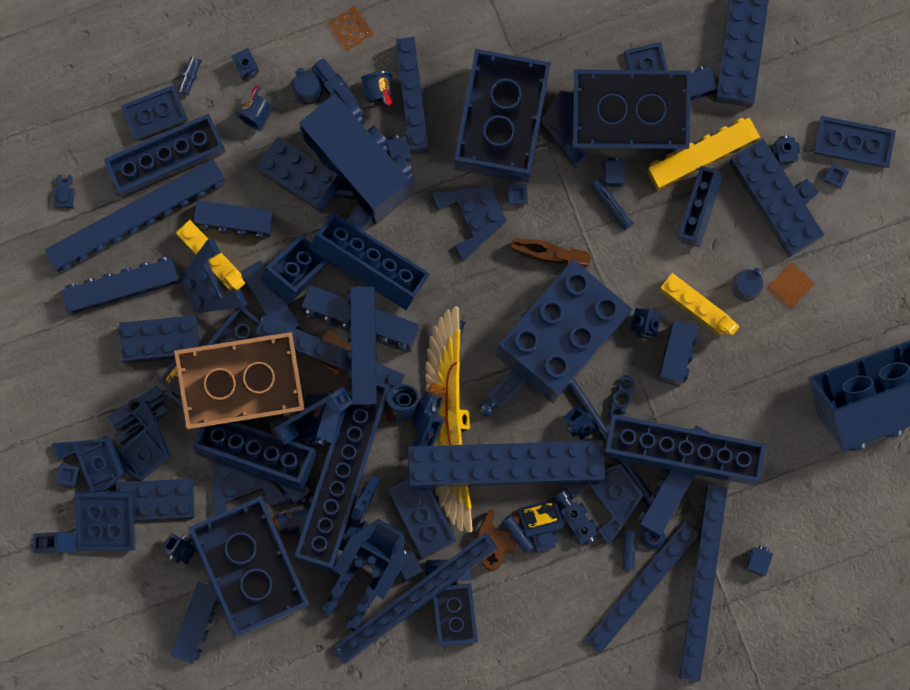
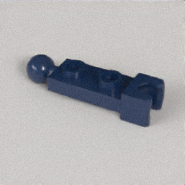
(502, 393)

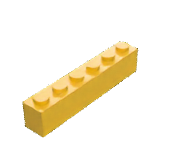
(704, 153)

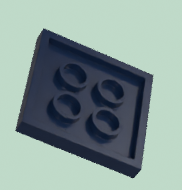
(105, 521)

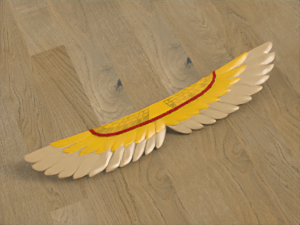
(444, 370)

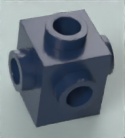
(789, 155)
(645, 322)
(582, 425)
(179, 548)

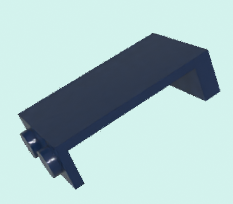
(337, 402)

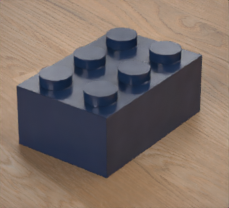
(294, 269)
(678, 353)
(455, 616)

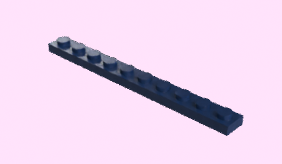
(415, 598)

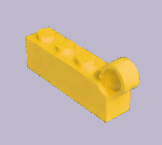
(220, 265)
(698, 306)

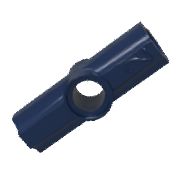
(331, 81)
(124, 415)

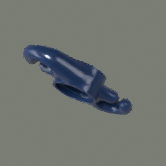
(620, 390)

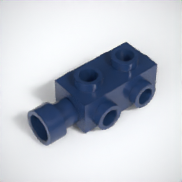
(576, 523)

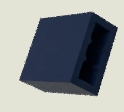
(317, 425)

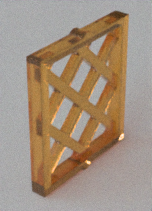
(343, 17)

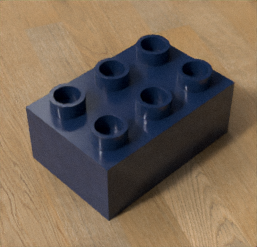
(631, 108)
(501, 115)
(358, 156)
(563, 331)
(865, 397)
(247, 567)

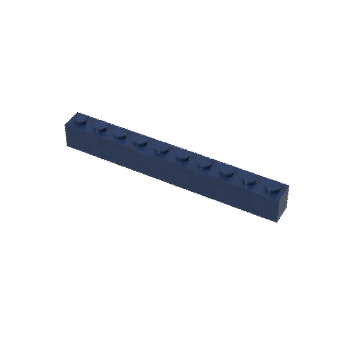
(135, 215)
(703, 583)

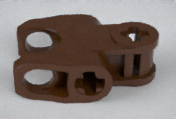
(501, 539)

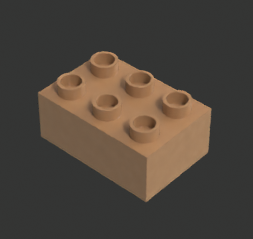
(239, 380)

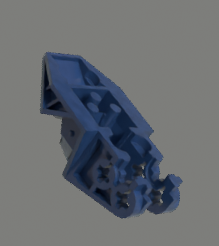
(378, 548)

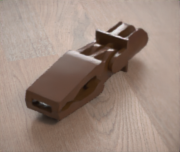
(552, 252)

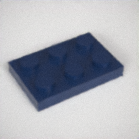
(154, 113)

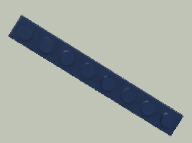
(324, 350)
(642, 587)

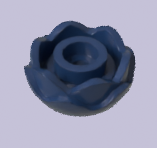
(651, 543)

